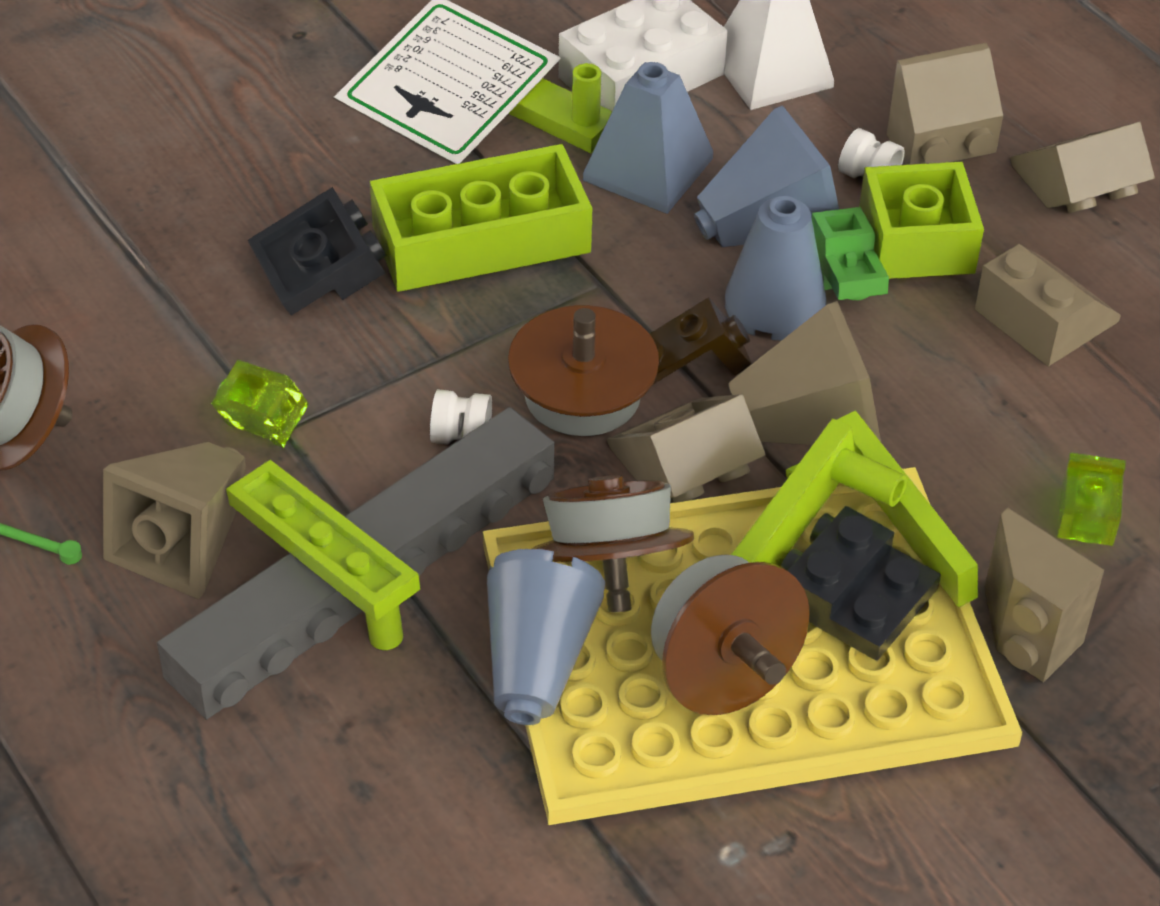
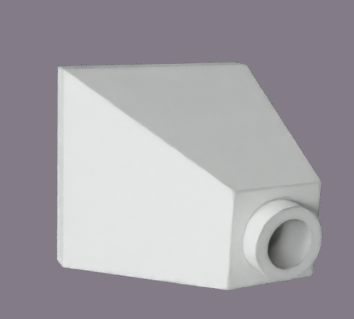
(775, 52)

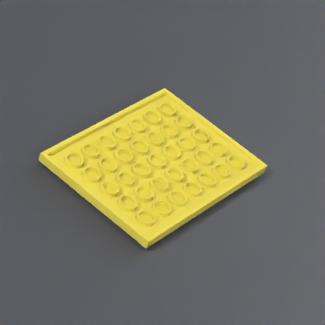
(836, 713)

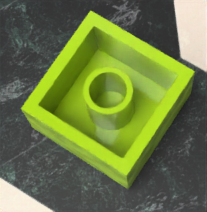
(922, 219)

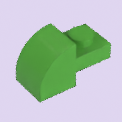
(848, 254)

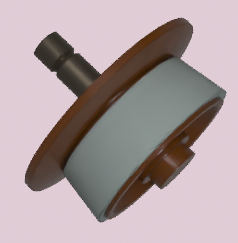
(583, 368)
(31, 391)
(610, 523)
(728, 632)

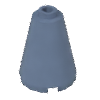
(778, 271)
(537, 628)

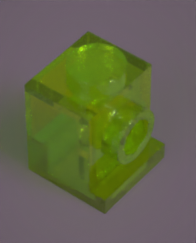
(260, 402)
(1091, 499)

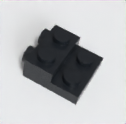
(318, 252)
(859, 582)

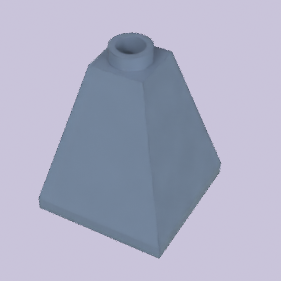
(651, 141)
(768, 165)

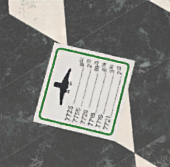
(447, 79)

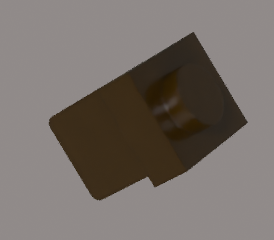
(696, 333)

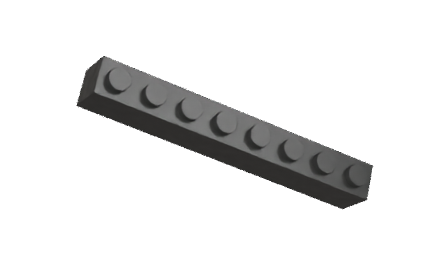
(416, 519)

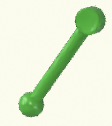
(68, 551)

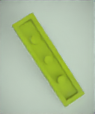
(567, 114)
(809, 486)
(919, 522)
(329, 547)

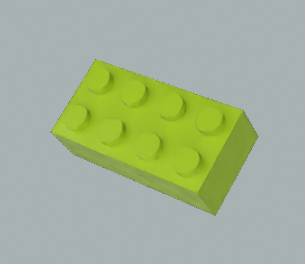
(481, 217)

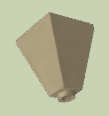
(807, 382)
(170, 513)

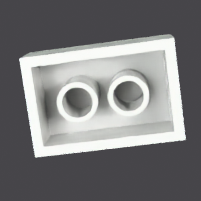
(641, 32)

